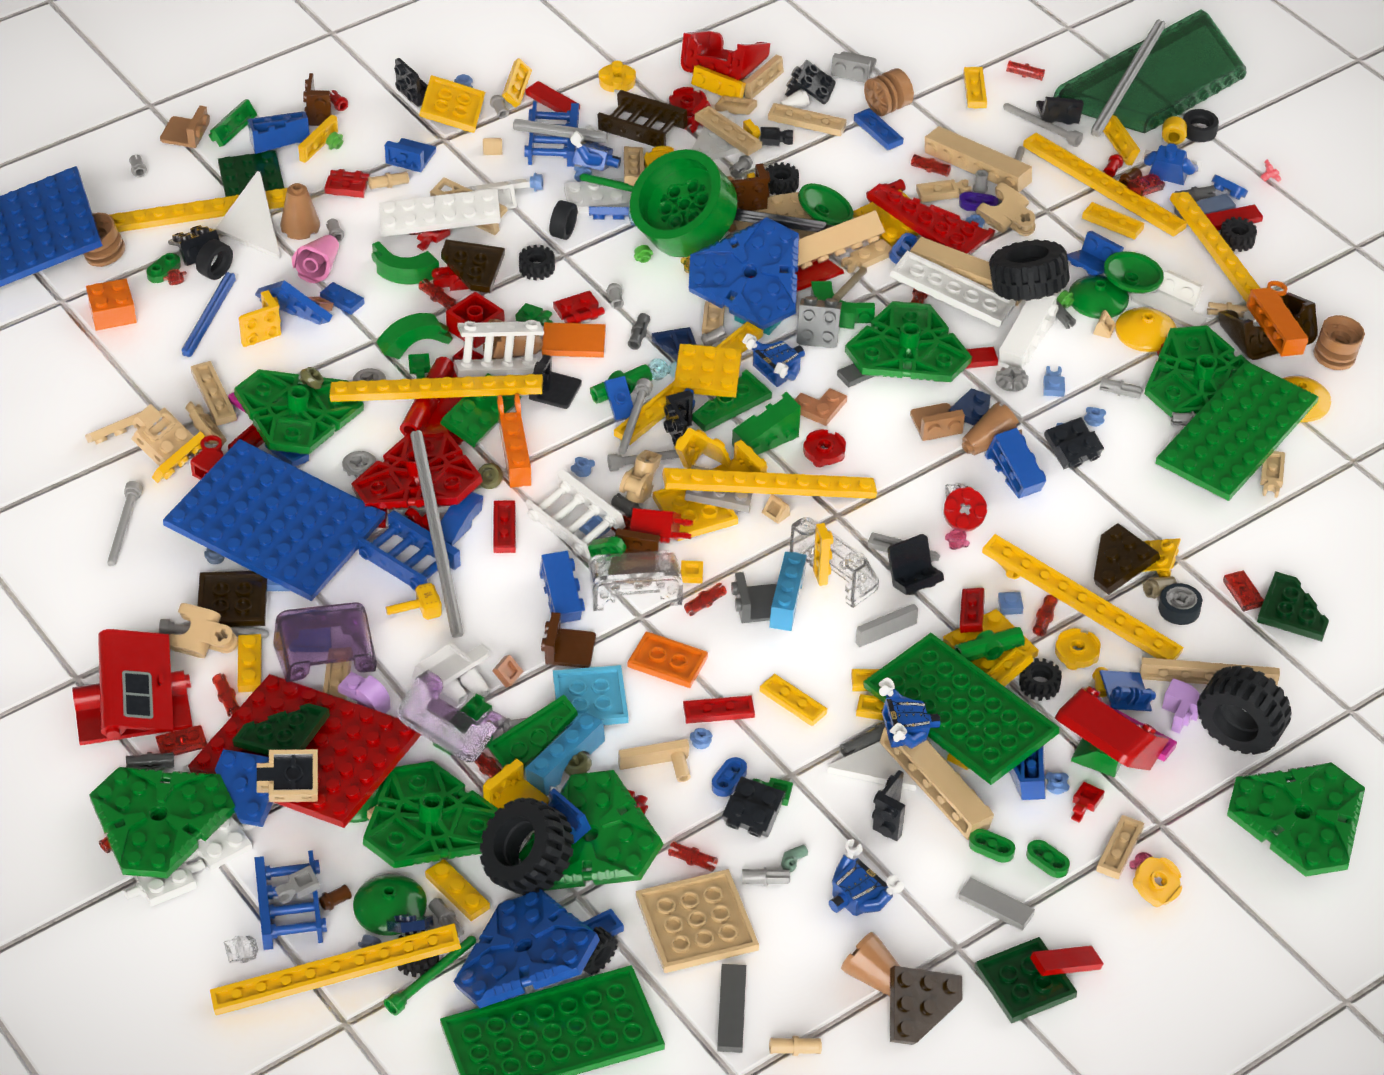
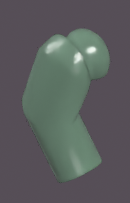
(790, 857)

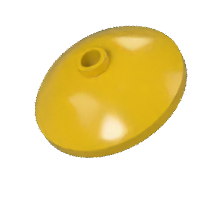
(1143, 328)
(1313, 386)

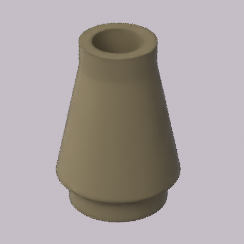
(1154, 585)

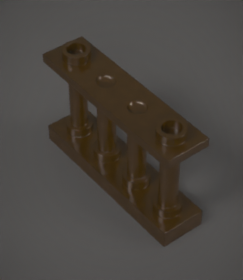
(647, 108)

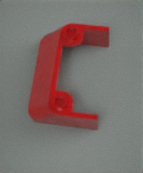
(1111, 731)

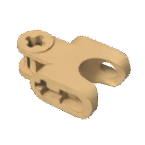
(1009, 213)
(640, 477)
(203, 633)

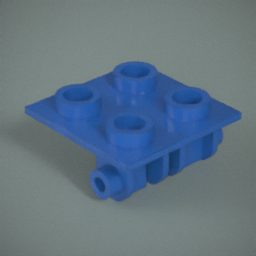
(1127, 690)

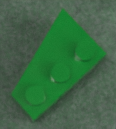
(772, 427)

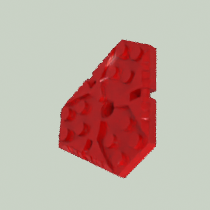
(397, 481)

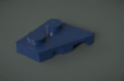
(671, 340)
(973, 404)
(409, 923)

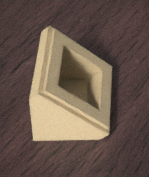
(492, 146)
(1105, 325)
(776, 509)

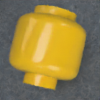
(1174, 130)

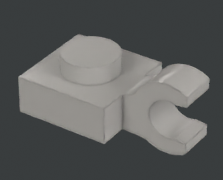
(301, 883)

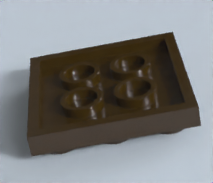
(236, 596)

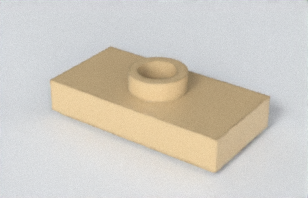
(736, 105)

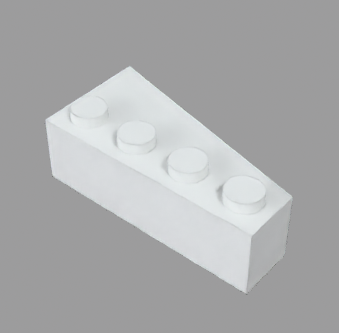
(1028, 331)

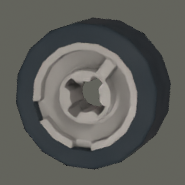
(1180, 604)

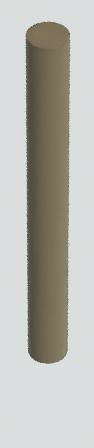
(850, 284)

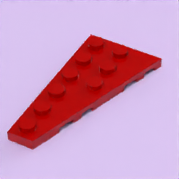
(931, 221)

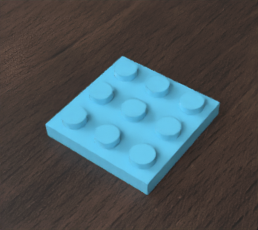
(594, 691)

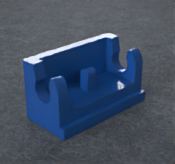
(574, 816)

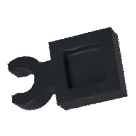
(773, 136)

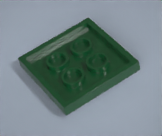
(239, 170)
(1019, 985)

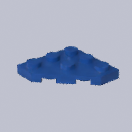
(296, 302)
(240, 778)

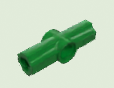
(599, 393)
(991, 644)

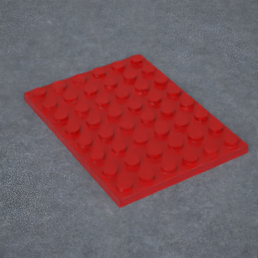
(353, 746)

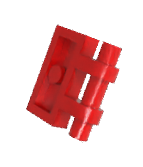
(346, 183)
(578, 308)

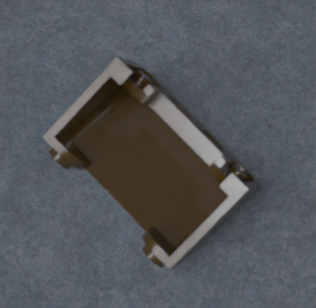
(1251, 338)

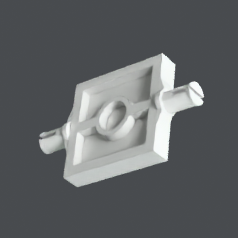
(223, 845)
(161, 889)

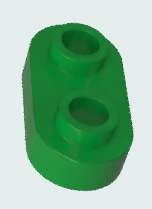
(161, 267)
(607, 545)
(992, 845)
(1050, 861)

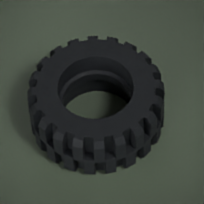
(1029, 270)
(1241, 689)
(504, 839)

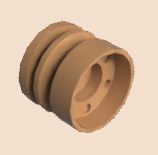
(888, 92)
(112, 242)
(1339, 342)

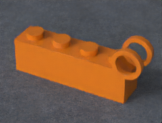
(1277, 319)
(514, 444)

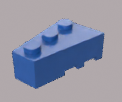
(277, 130)
(1016, 463)
(561, 585)
(1030, 776)

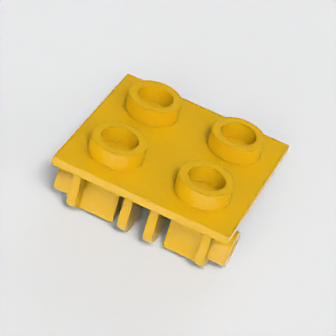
(1167, 550)

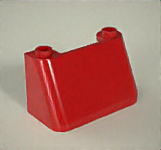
(707, 50)

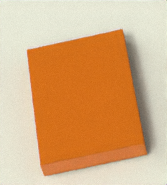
(574, 339)
(667, 659)

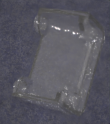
(845, 561)
(635, 574)

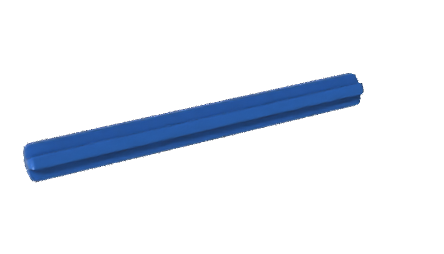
(208, 314)

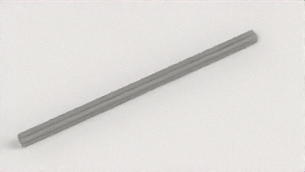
(1127, 78)
(436, 534)

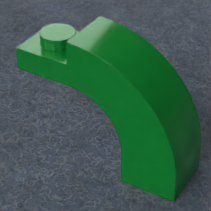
(403, 269)
(850, 312)
(410, 329)

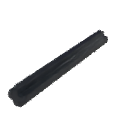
(787, 221)

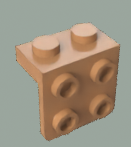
(186, 131)
(937, 422)

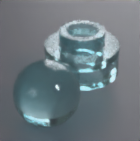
(662, 368)

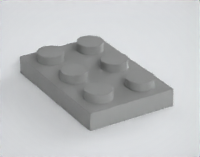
(728, 500)

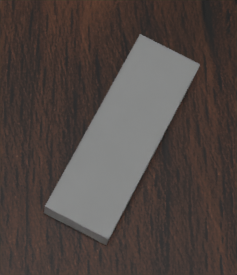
(886, 625)
(996, 904)

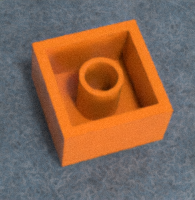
(111, 304)

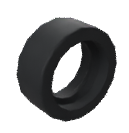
(1203, 117)
(563, 220)
(206, 256)

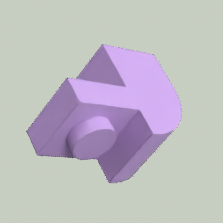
(366, 692)
(1181, 700)

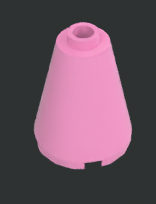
(316, 259)

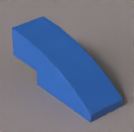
(459, 517)

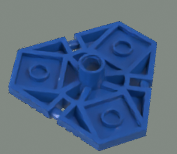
(760, 252)
(525, 945)

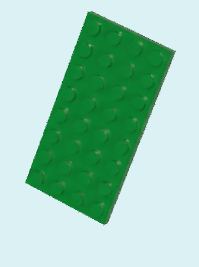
(1237, 430)
(979, 717)
(556, 1029)

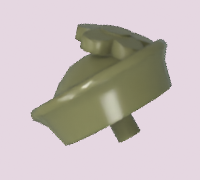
(311, 377)
(491, 475)
(578, 764)

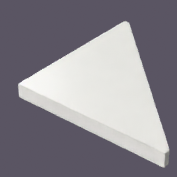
(251, 219)
(872, 765)

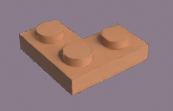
(823, 409)

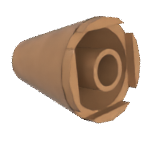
(299, 214)
(519, 345)
(993, 422)
(871, 963)

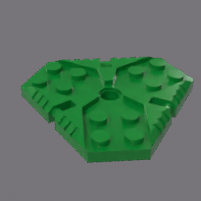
(908, 342)
(1191, 369)
(293, 413)
(1310, 814)
(428, 815)
(152, 819)
(620, 836)

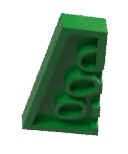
(721, 409)
(533, 734)

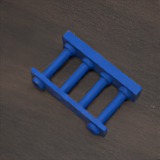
(567, 152)
(412, 535)
(268, 912)

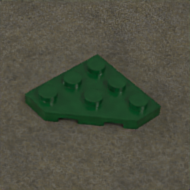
(1292, 609)
(282, 730)

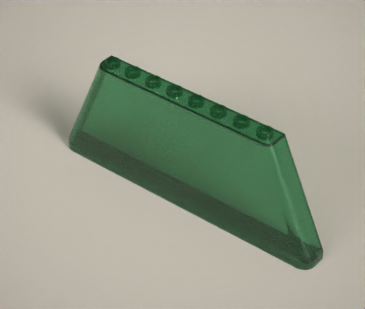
(1181, 71)

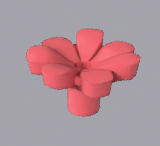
(1270, 172)

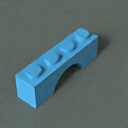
(787, 591)
(547, 768)

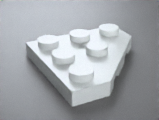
(712, 144)

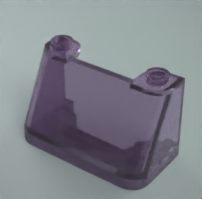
(323, 637)
(445, 724)

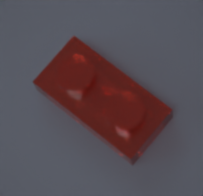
(1146, 184)
(1243, 590)
(182, 741)

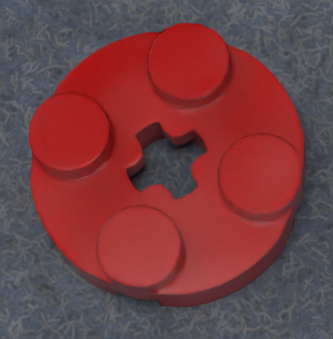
(686, 94)
(819, 456)
(970, 498)

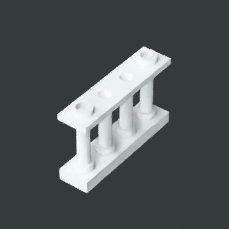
(503, 366)
(581, 495)

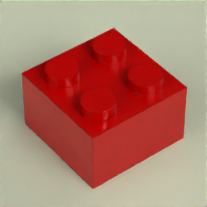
(474, 309)

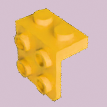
(261, 323)
(694, 443)
(744, 460)
(510, 785)

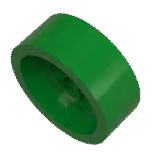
(683, 202)

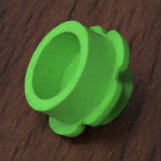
(334, 140)
(643, 253)
(1065, 299)

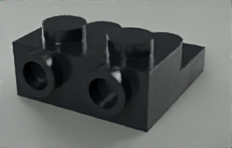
(1074, 443)
(753, 807)

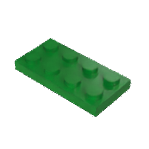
(475, 417)

